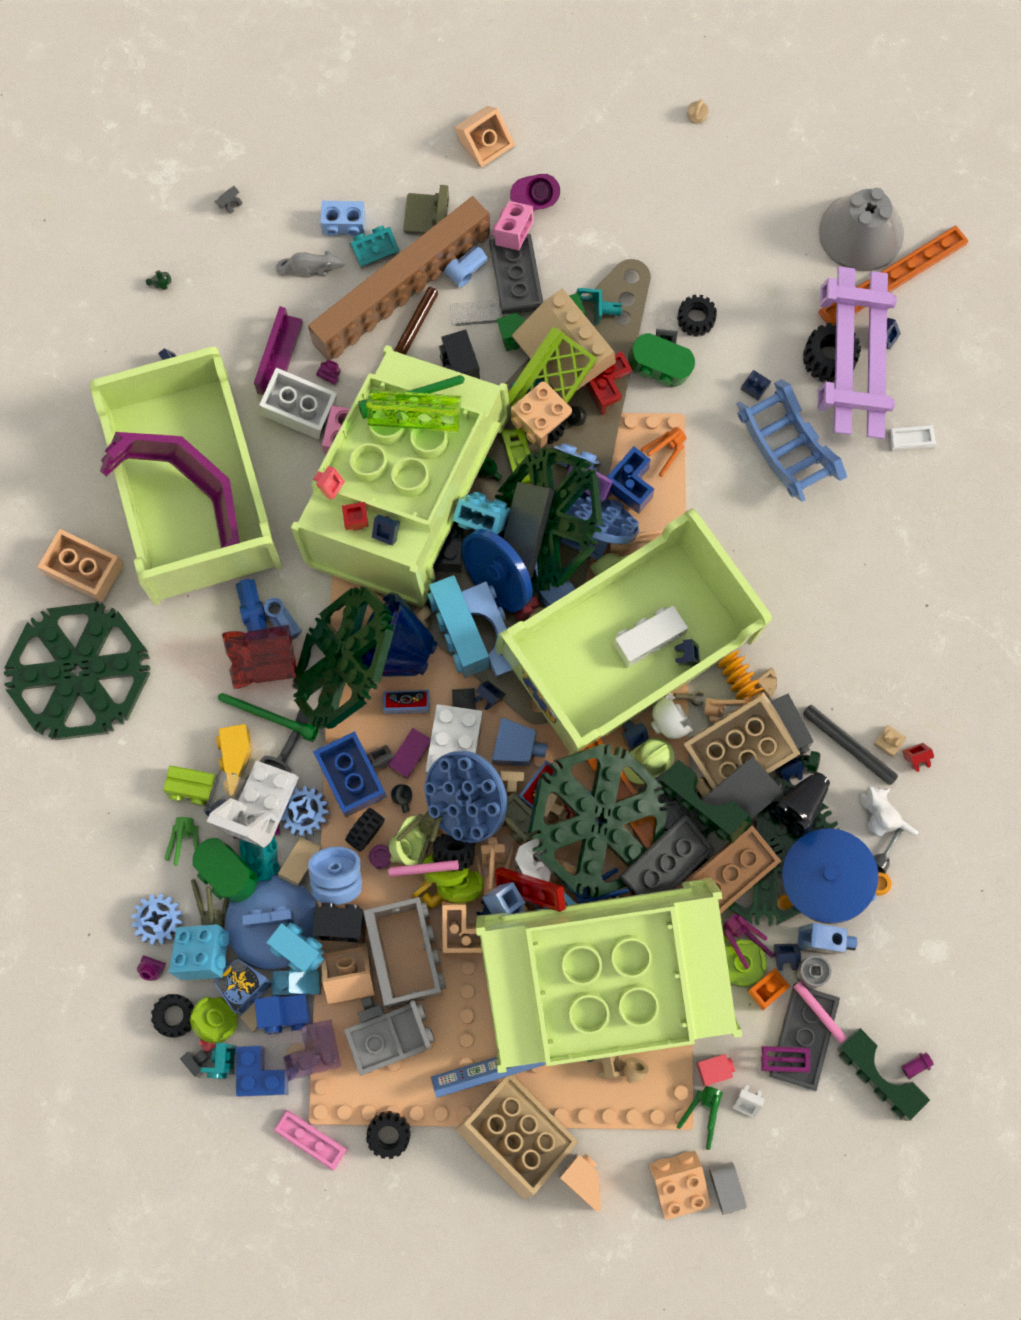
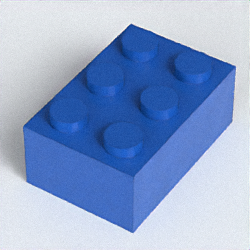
(350, 774)

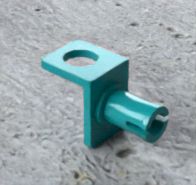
(600, 306)

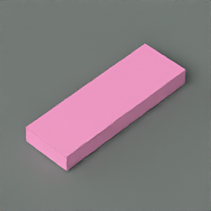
(310, 1139)

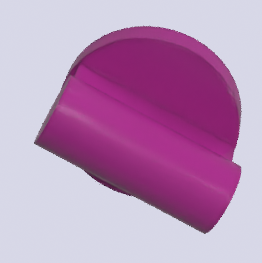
(329, 371)
(150, 968)

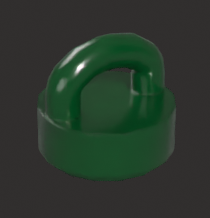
(813, 764)

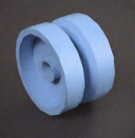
(335, 875)

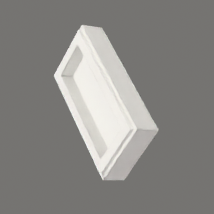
(912, 438)

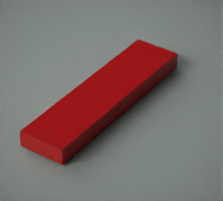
(533, 889)

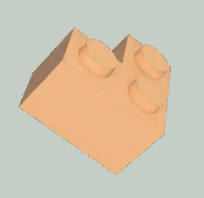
(456, 934)

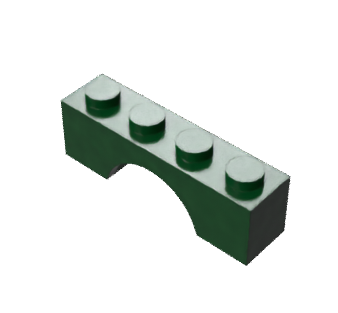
(726, 819)
(860, 1053)

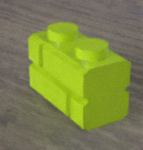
(189, 785)

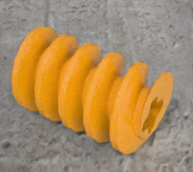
(739, 676)

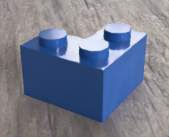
(628, 483)
(282, 1012)
(253, 1079)

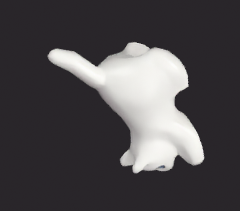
(884, 815)

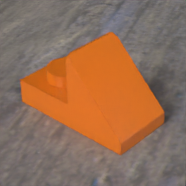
(768, 989)

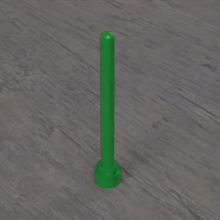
(431, 388)
(306, 730)

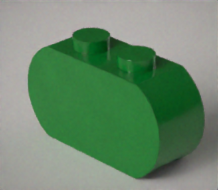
(661, 360)
(224, 871)

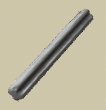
(850, 744)

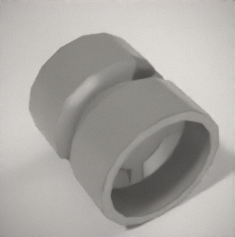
(813, 971)

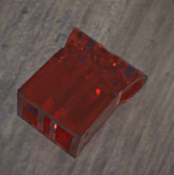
(260, 655)

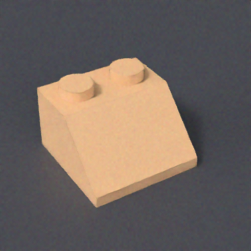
(484, 135)
(347, 973)
(583, 1179)

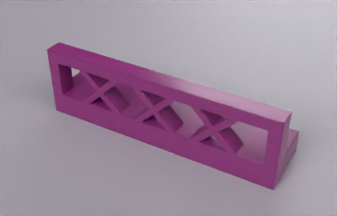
(278, 348)

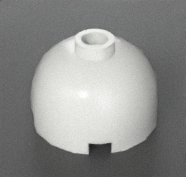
(670, 718)

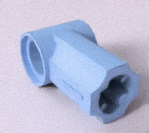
(461, 270)

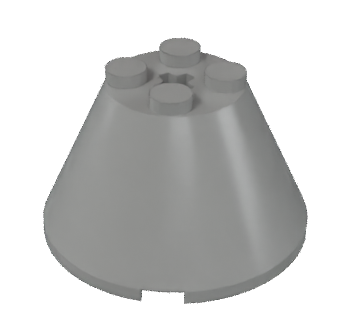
(862, 230)

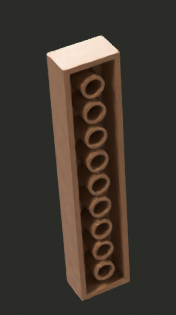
(399, 279)

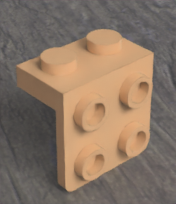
(539, 413)
(680, 1184)

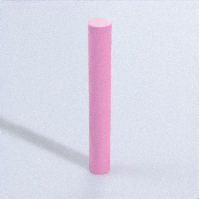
(423, 868)
(820, 1012)

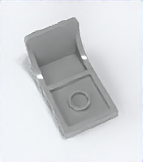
(389, 1038)

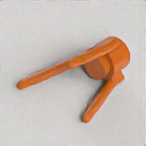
(672, 440)

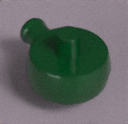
(160, 280)
(489, 469)

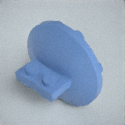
(617, 527)
(466, 796)
(258, 917)

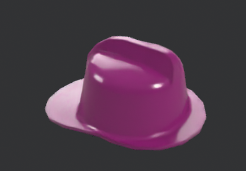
(536, 190)

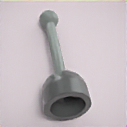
(881, 859)

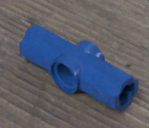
(251, 606)

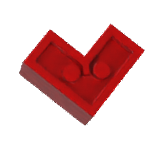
(603, 387)

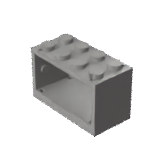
(383, 974)

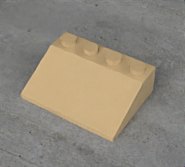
(563, 313)
(743, 733)
(517, 1136)

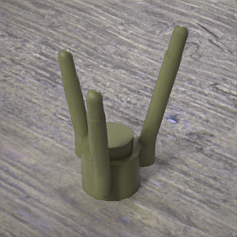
(428, 826)
(212, 916)

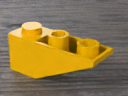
(235, 748)

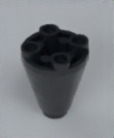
(800, 804)

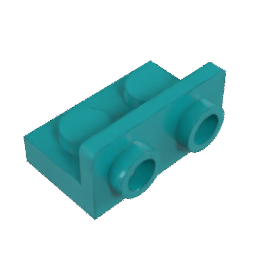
(374, 246)
(259, 859)
(224, 1061)

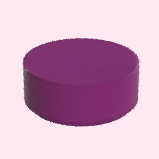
(380, 856)

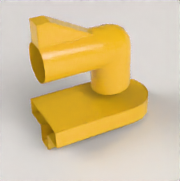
(431, 901)

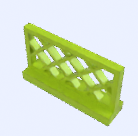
(539, 363)

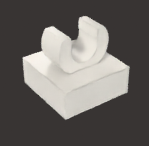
(748, 1102)

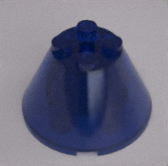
(410, 642)

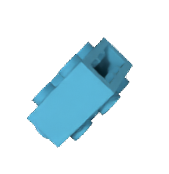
(480, 513)
(199, 952)
(302, 952)

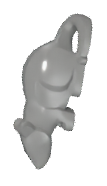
(306, 264)

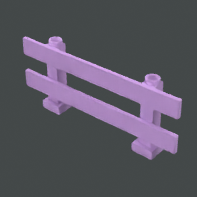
(842, 396)

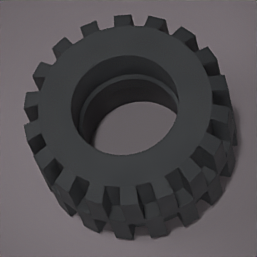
(816, 360)

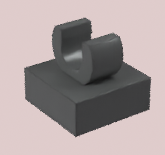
(227, 197)
(369, 1010)
(195, 1062)

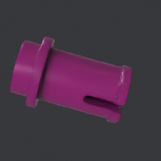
(917, 1065)

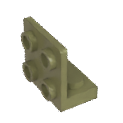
(425, 210)

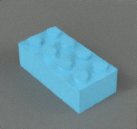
(460, 629)

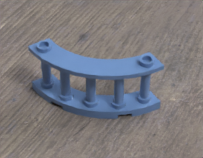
(806, 436)

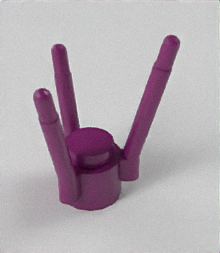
(737, 926)

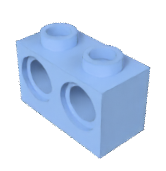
(343, 212)

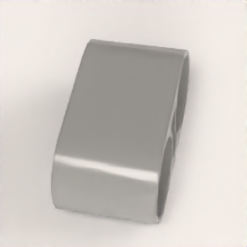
(727, 1188)

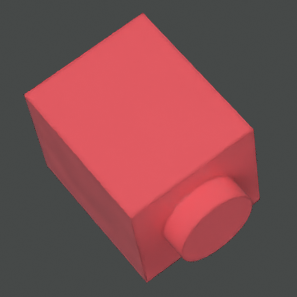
(715, 1069)

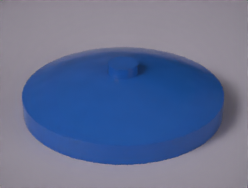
(494, 561)
(830, 876)

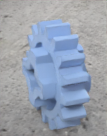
(299, 819)
(154, 909)

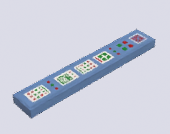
(474, 1075)

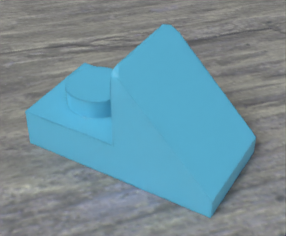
(296, 983)

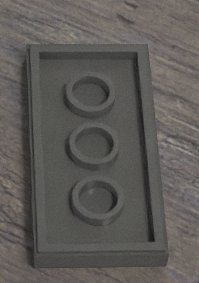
(516, 277)
(528, 522)
(668, 859)
(805, 1030)

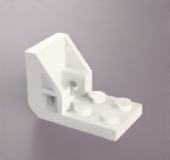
(259, 806)
(527, 865)

